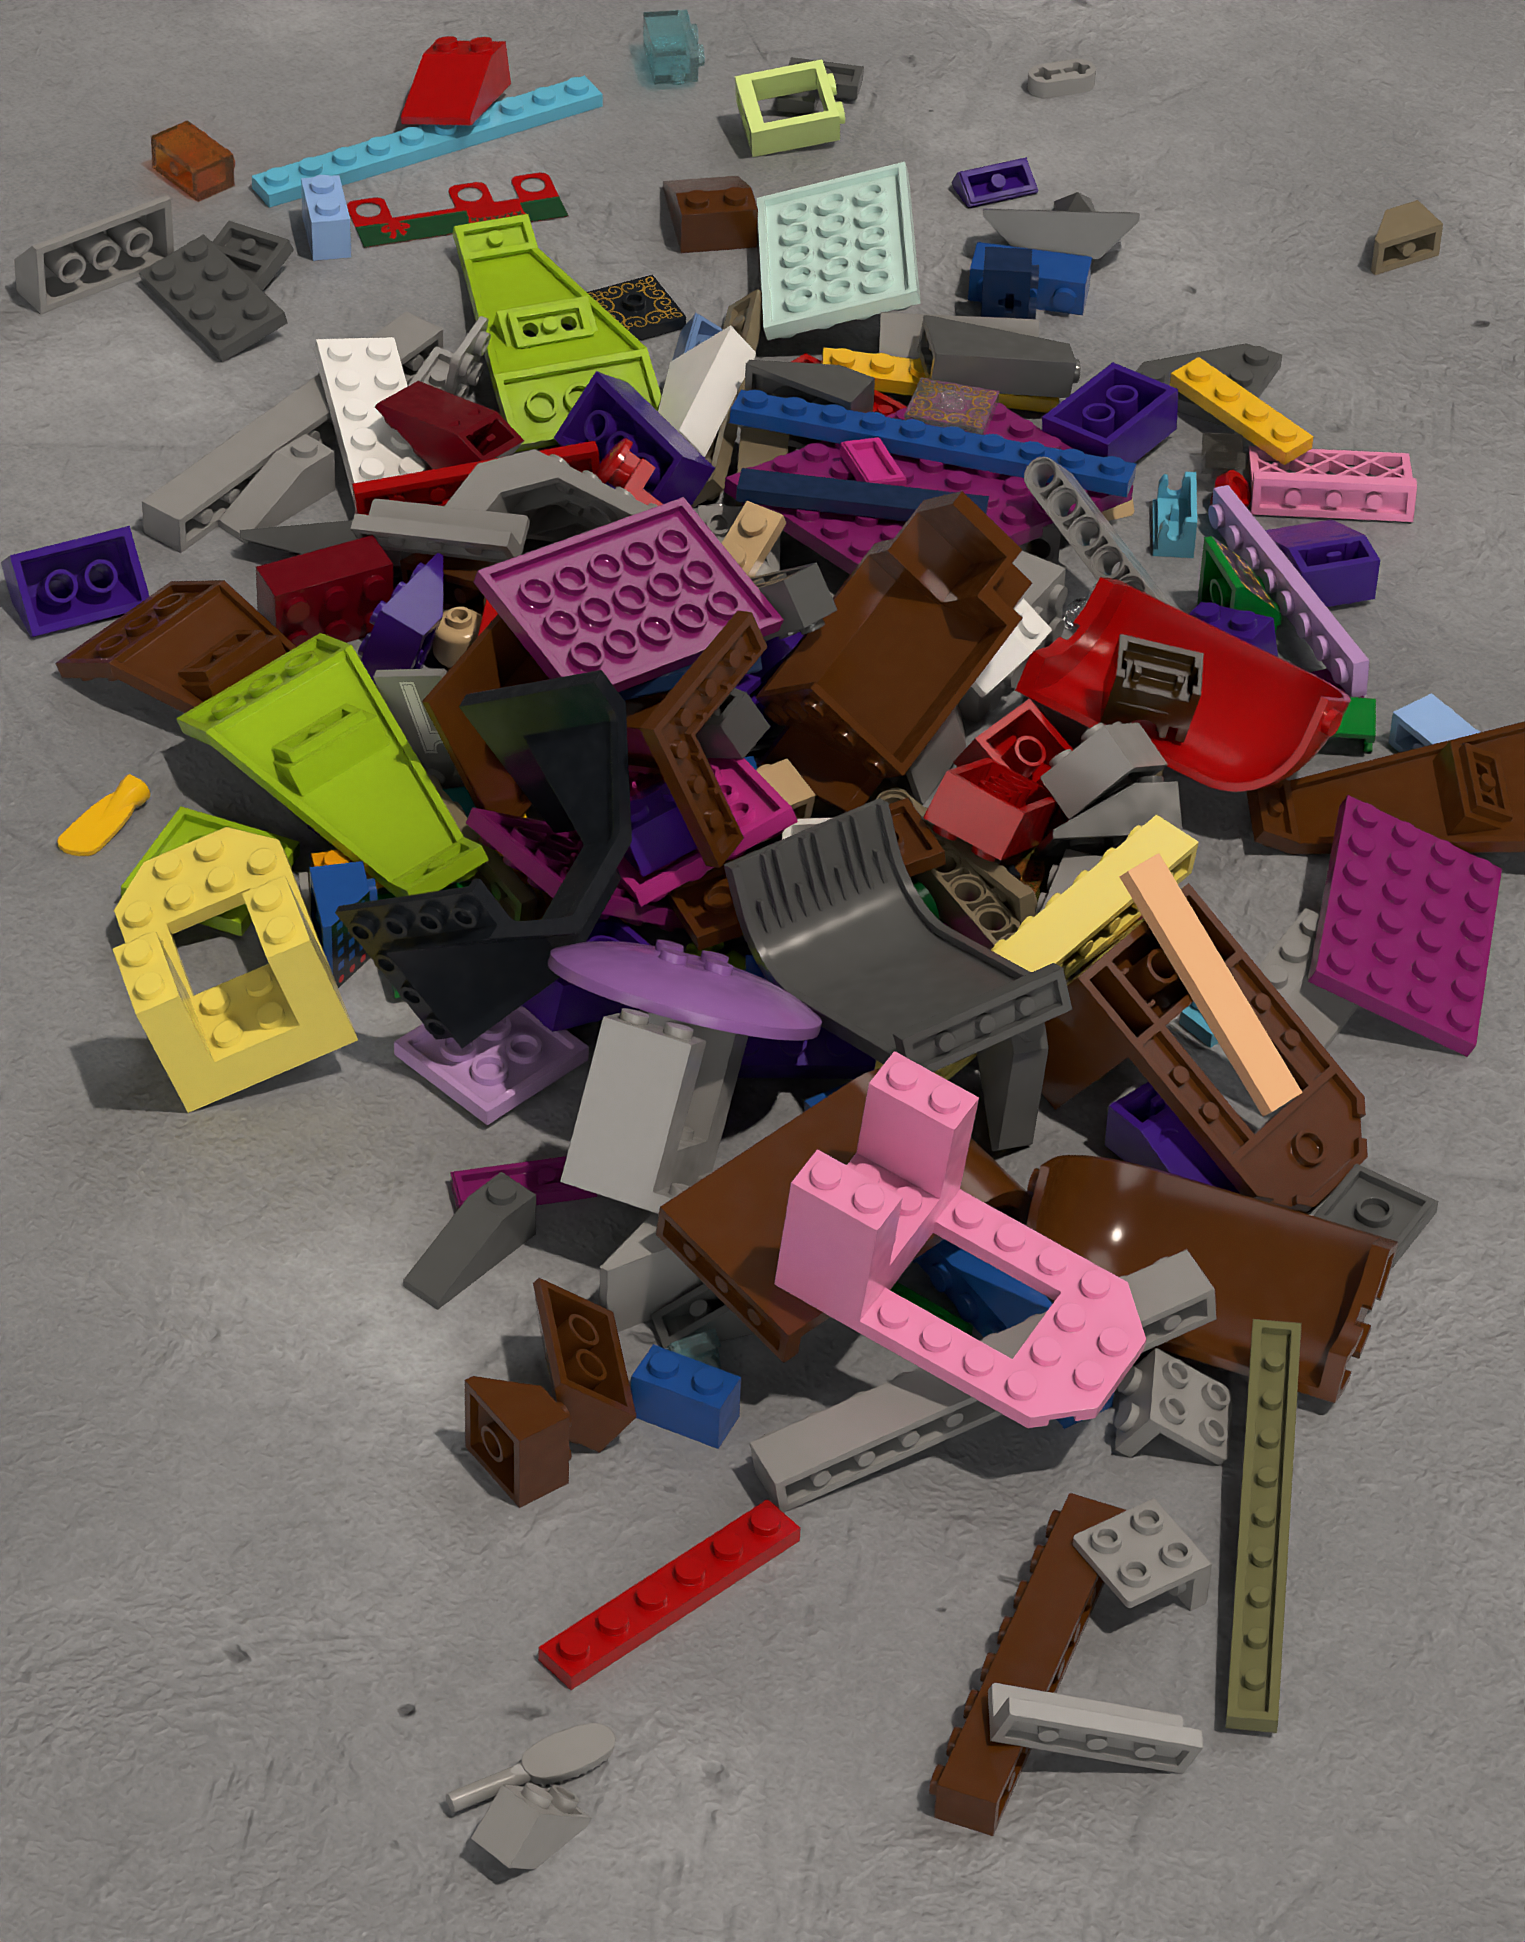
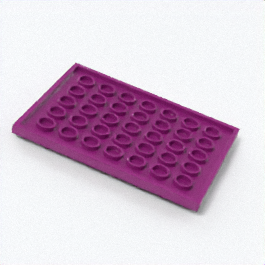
(849, 538)

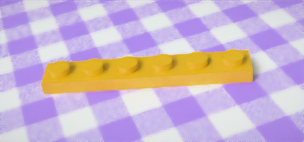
(903, 374)

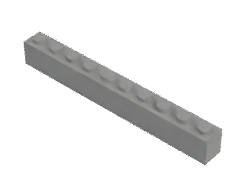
(199, 495)
(923, 1410)

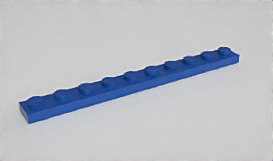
(926, 441)

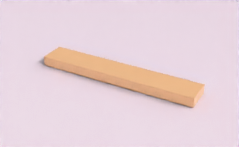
(1210, 984)

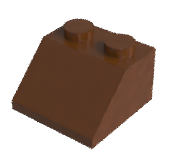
(518, 1436)

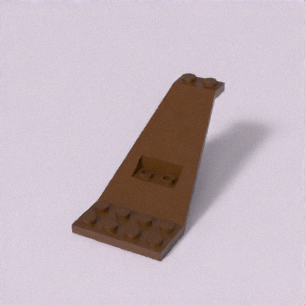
(181, 644)
(1452, 789)

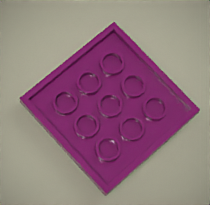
(547, 858)

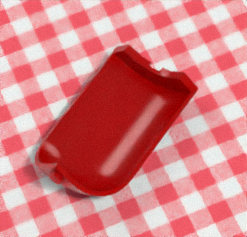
(1254, 713)

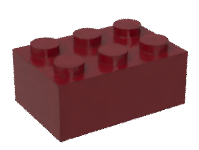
(326, 591)

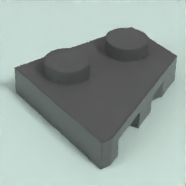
(254, 251)

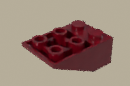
(447, 427)

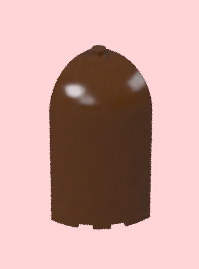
(1253, 1252)

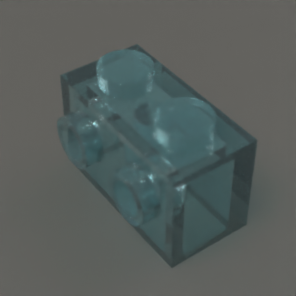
(672, 47)

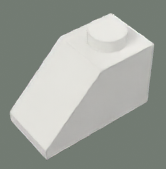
(1015, 650)

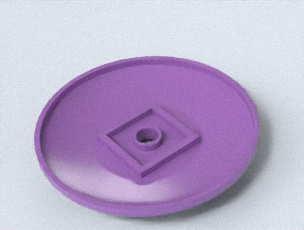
(685, 987)

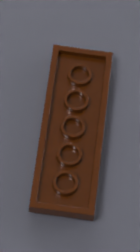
(707, 903)

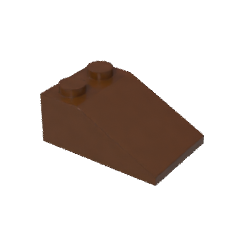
(712, 213)

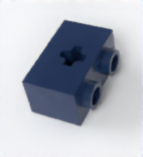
(1008, 282)

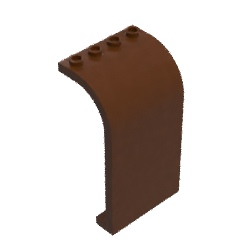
(735, 1217)

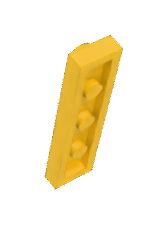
(1241, 411)

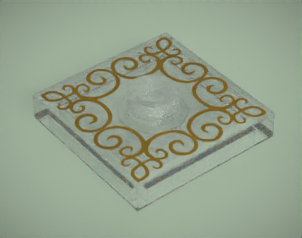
(953, 405)

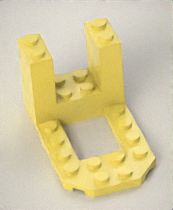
(254, 1021)

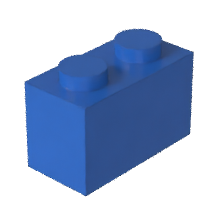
(686, 1396)

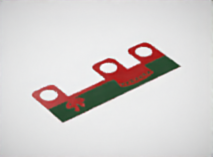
(386, 230)

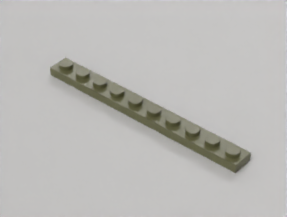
(1264, 1527)

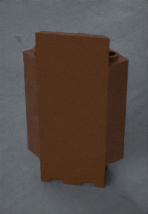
(897, 652)

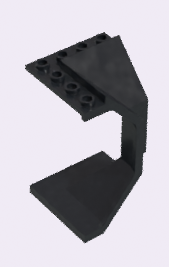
(457, 948)

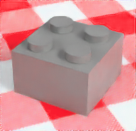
(1101, 766)

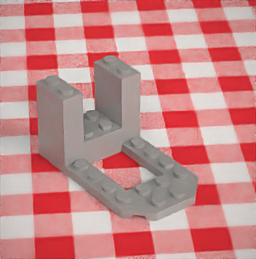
(652, 1108)

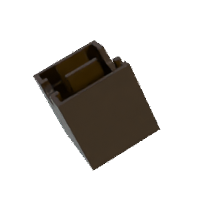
(1152, 685)

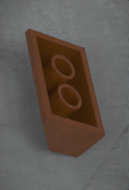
(584, 1364)

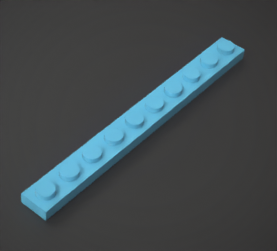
(430, 141)

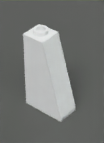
(704, 385)

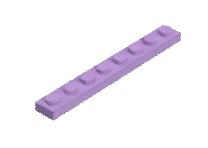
(1290, 591)

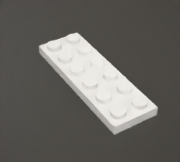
(355, 379)

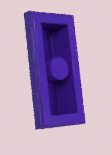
(995, 183)

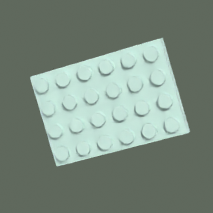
(837, 251)

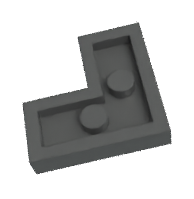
(847, 80)

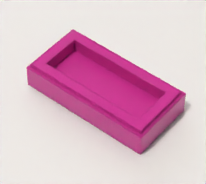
(871, 462)

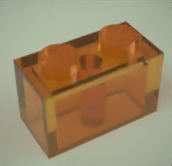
(192, 161)

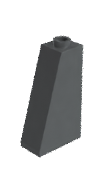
(996, 359)

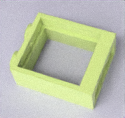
(794, 131)

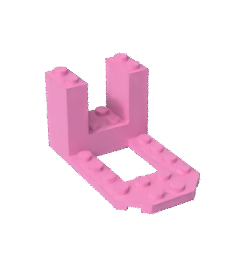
(865, 1222)

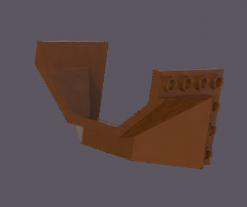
(658, 727)

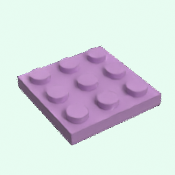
(497, 1067)

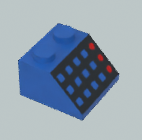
(331, 888)

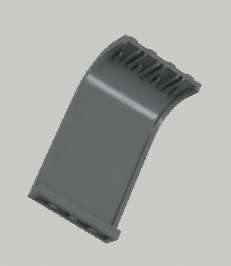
(862, 950)

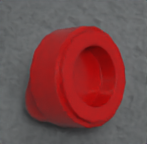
(1237, 484)

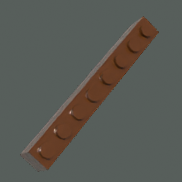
(1031, 1655)

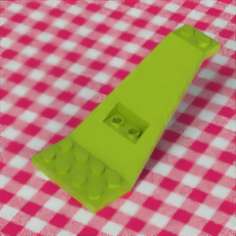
(523, 291)
(339, 761)

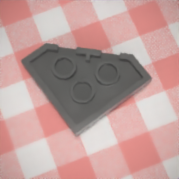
(1243, 363)

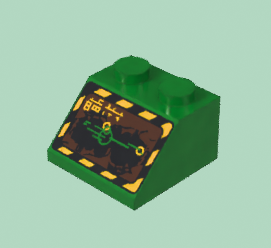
(1232, 583)

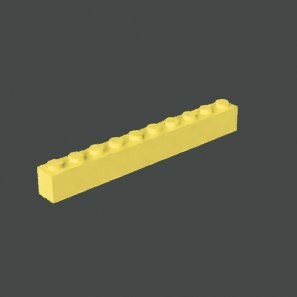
(1092, 909)

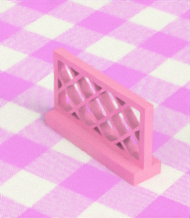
(1338, 496)

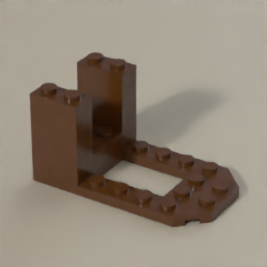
(1123, 1012)

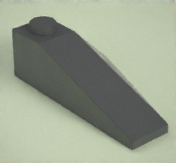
(312, 537)

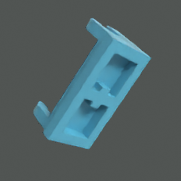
(1175, 518)

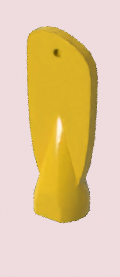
(104, 818)

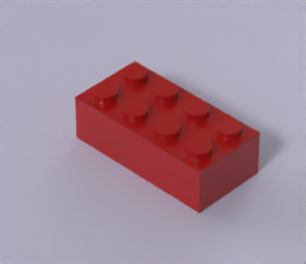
(991, 809)

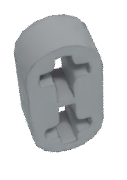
(1061, 78)

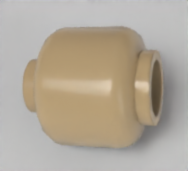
(455, 634)

